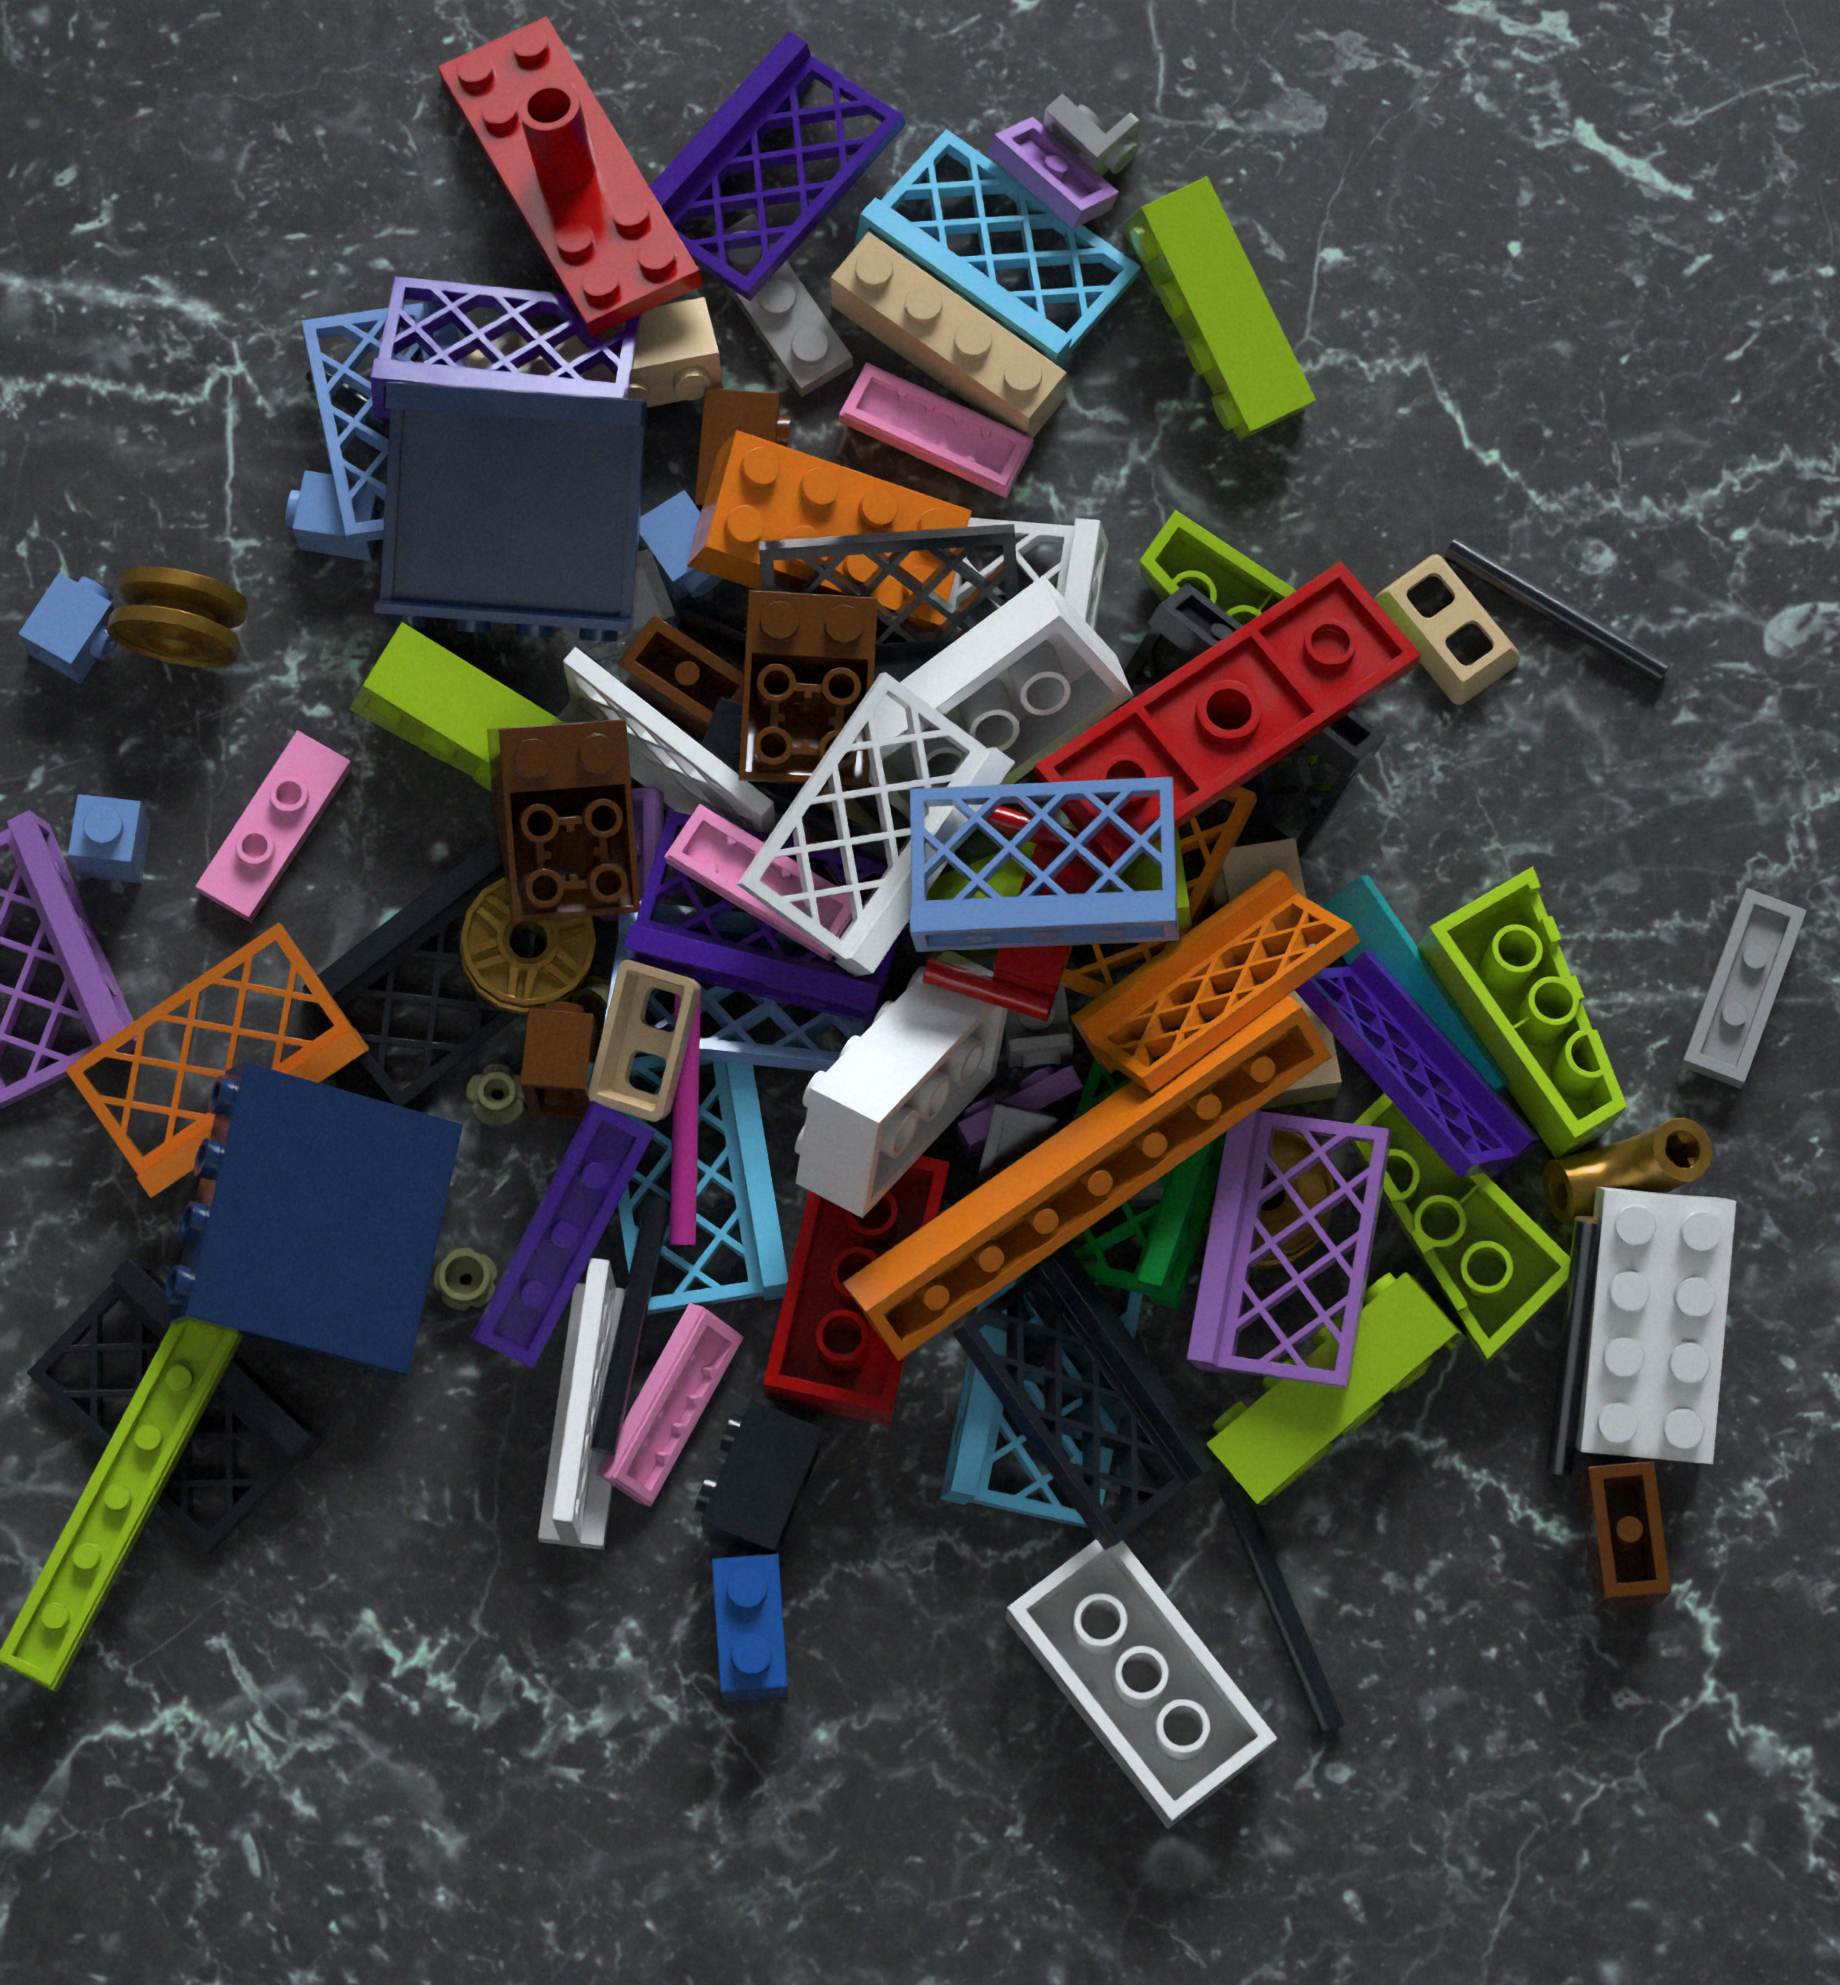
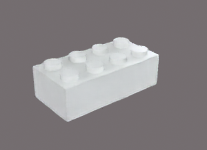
(1012, 683)
(896, 1090)
(1656, 1325)
(1140, 1679)

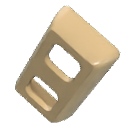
(1429, 634)
(629, 1033)

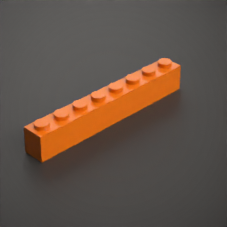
(1078, 1179)

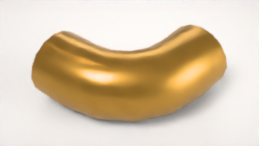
(1647, 1162)

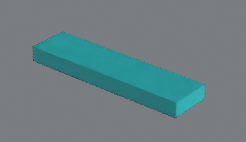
(1387, 938)

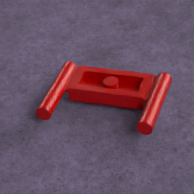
(1022, 976)

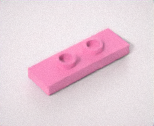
(936, 430)
(274, 826)
(719, 855)
(670, 1404)

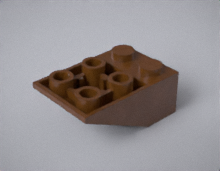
(802, 681)
(565, 819)

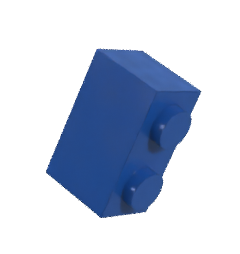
(750, 1628)

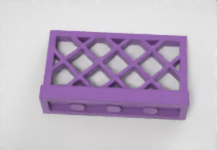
(75, 950)
(1233, 1240)

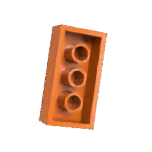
(784, 494)

